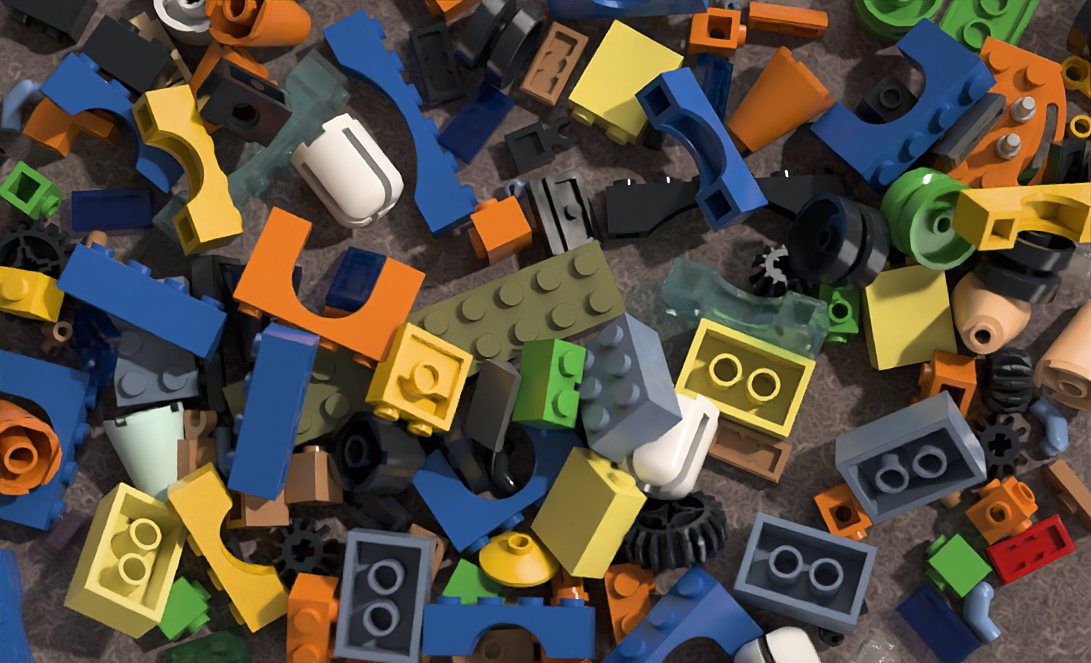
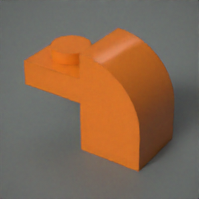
(58, 131)

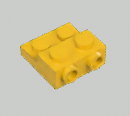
(419, 381)

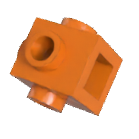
(1003, 509)

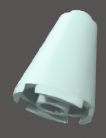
(149, 446)

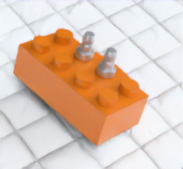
(1011, 144)

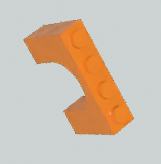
(269, 291)

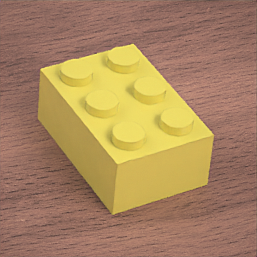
(745, 378)
(127, 562)

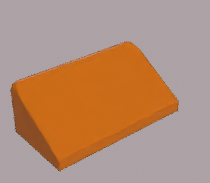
(787, 20)

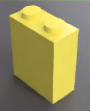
(613, 76)
(906, 315)
(588, 513)

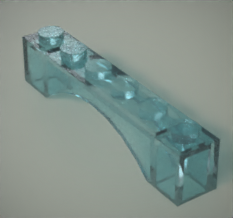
(314, 91)

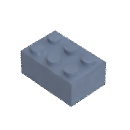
(152, 369)
(626, 390)
(910, 458)
(804, 574)
(384, 596)

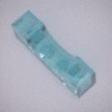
(787, 322)

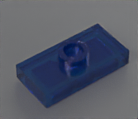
(714, 78)
(476, 122)
(112, 209)
(355, 279)
(937, 625)

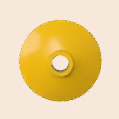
(518, 559)

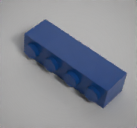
(143, 301)
(272, 410)

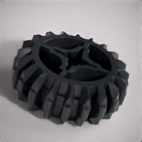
(27, 256)
(676, 532)

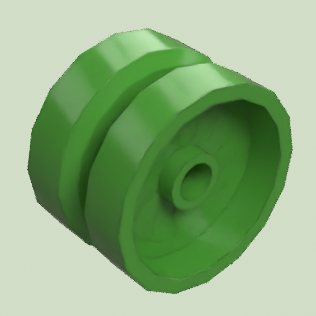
(893, 18)
(920, 218)

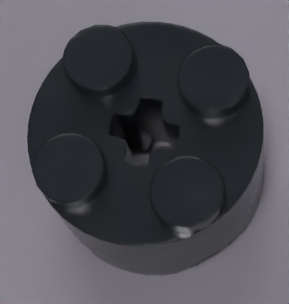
(375, 454)

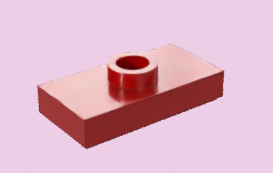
(1029, 550)

